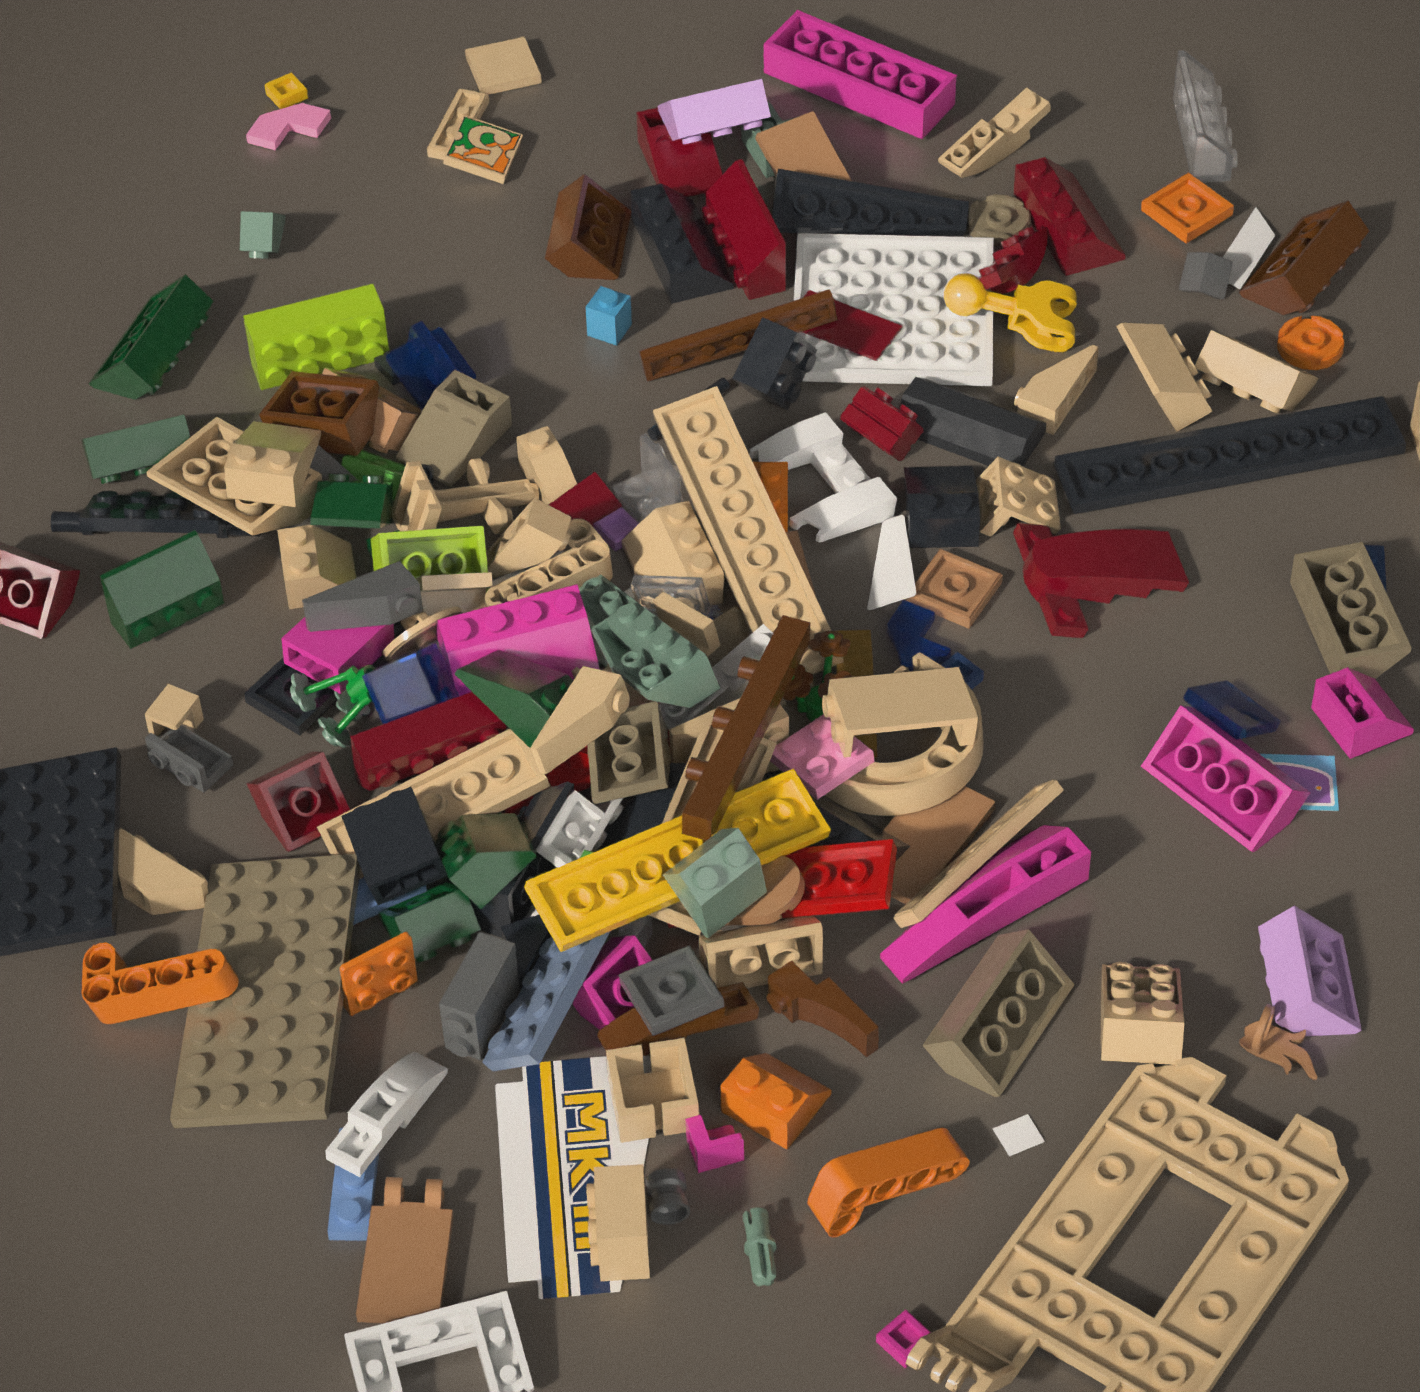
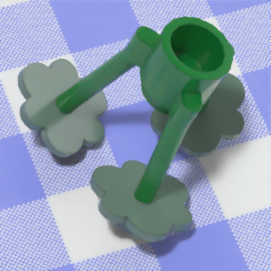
(351, 701)

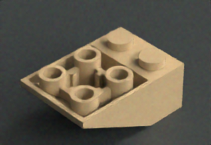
(1141, 1013)

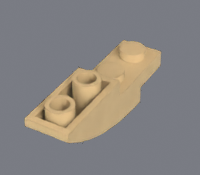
(997, 139)

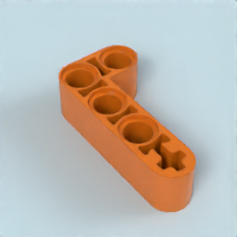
(154, 987)
(881, 1174)

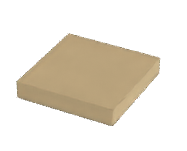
(503, 66)

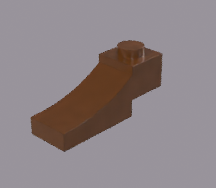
(823, 1005)

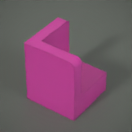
(713, 1147)

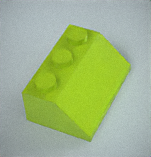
(433, 551)

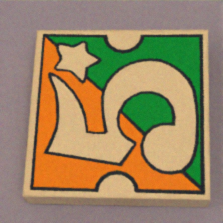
(483, 149)

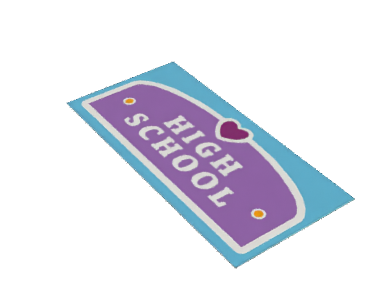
(1315, 774)

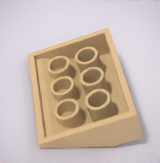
(199, 475)

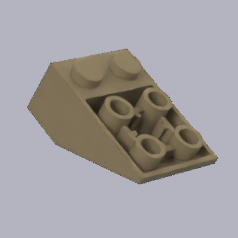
(456, 426)

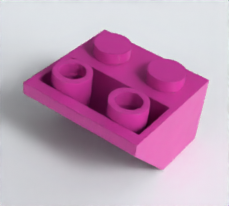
(1357, 712)

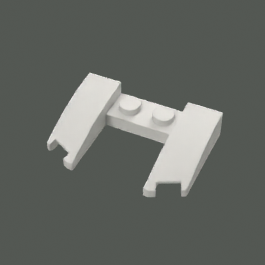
(858, 498)
(477, 1322)

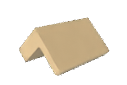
(452, 590)

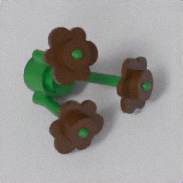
(828, 645)

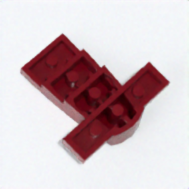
(1094, 569)

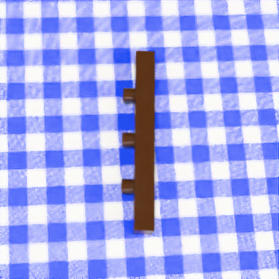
(743, 727)

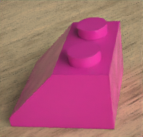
(601, 994)

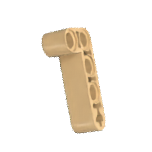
(581, 560)

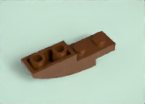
(631, 1030)

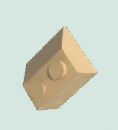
(313, 562)

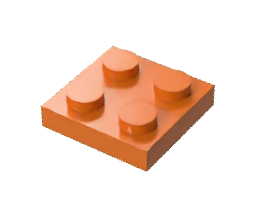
(1187, 208)

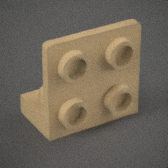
(1015, 492)

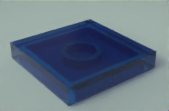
(1231, 709)

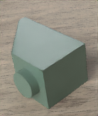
(261, 233)

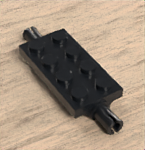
(143, 514)

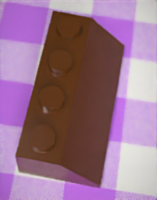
(1307, 260)

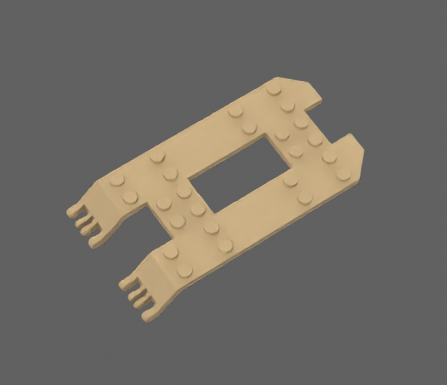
(1038, 1280)

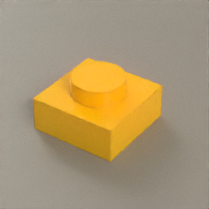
(286, 91)

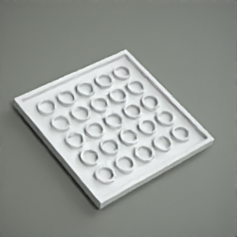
(906, 285)

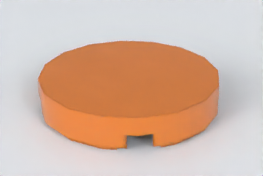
(1310, 343)

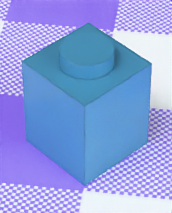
(608, 315)

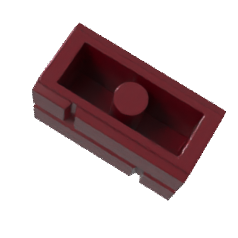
(882, 423)

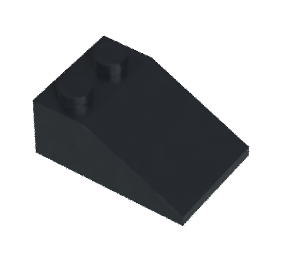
(942, 507)

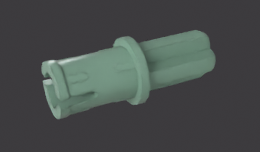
(760, 1246)

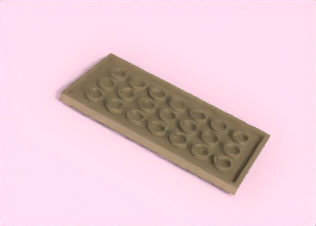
(276, 1038)

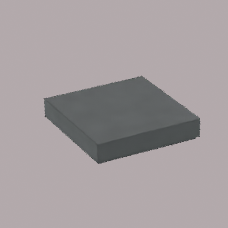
(671, 990)

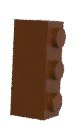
(588, 232)
(334, 404)

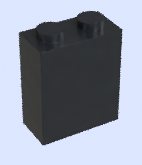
(394, 845)

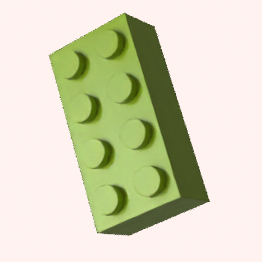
(316, 334)

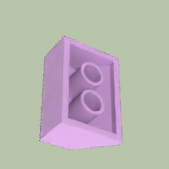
(715, 111)
(1308, 975)

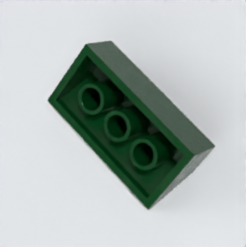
(154, 340)

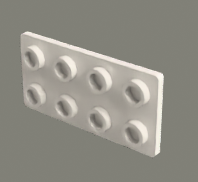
(576, 829)

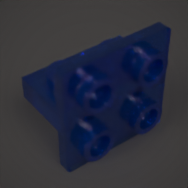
(426, 361)

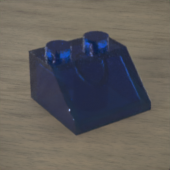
(410, 683)

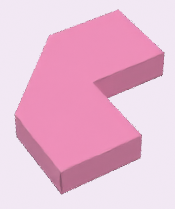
(300, 118)

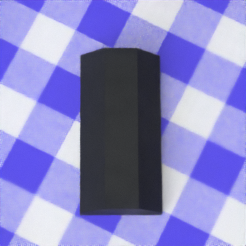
(971, 424)

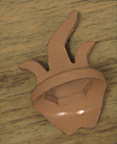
(1276, 1044)

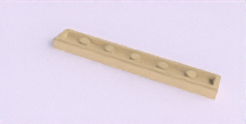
(977, 853)

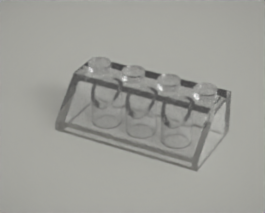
(1202, 121)

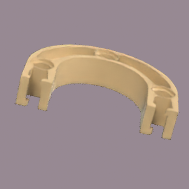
(918, 781)

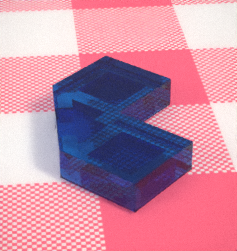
(907, 631)

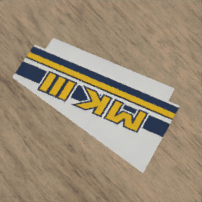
(549, 1142)

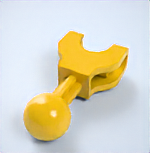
(1030, 310)

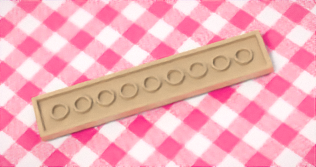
(739, 517)

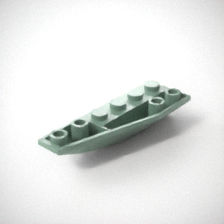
(646, 649)

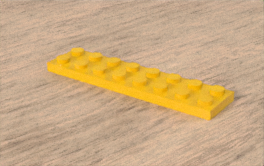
(628, 878)

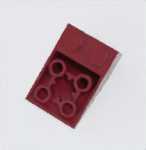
(684, 168)

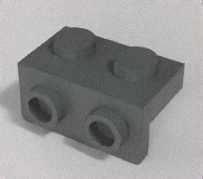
(188, 757)

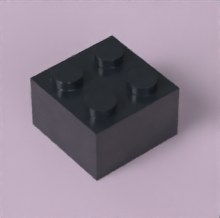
(775, 364)

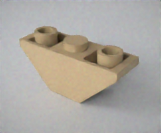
(157, 879)

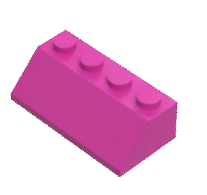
(1224, 779)

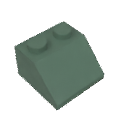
(718, 880)

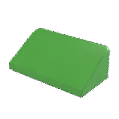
(372, 464)

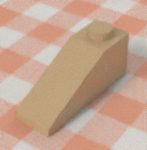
(1057, 388)
(545, 464)
(529, 539)
(582, 715)

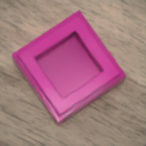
(901, 1336)

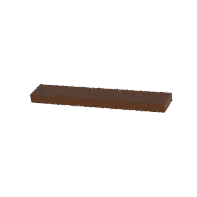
(734, 335)

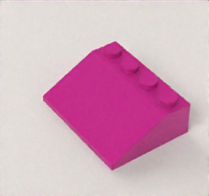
(538, 628)

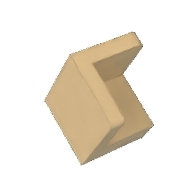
(173, 709)

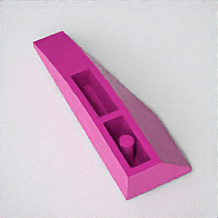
(994, 896)

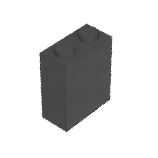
(479, 996)

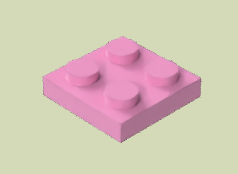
(819, 759)

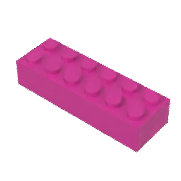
(860, 74)

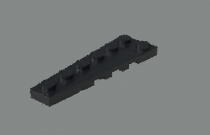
(847, 207)

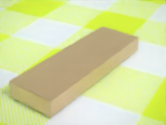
(464, 103)

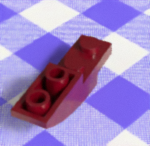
(1015, 261)

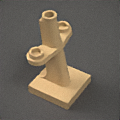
(422, 507)

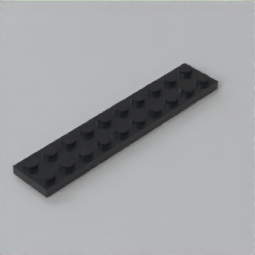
(1229, 454)

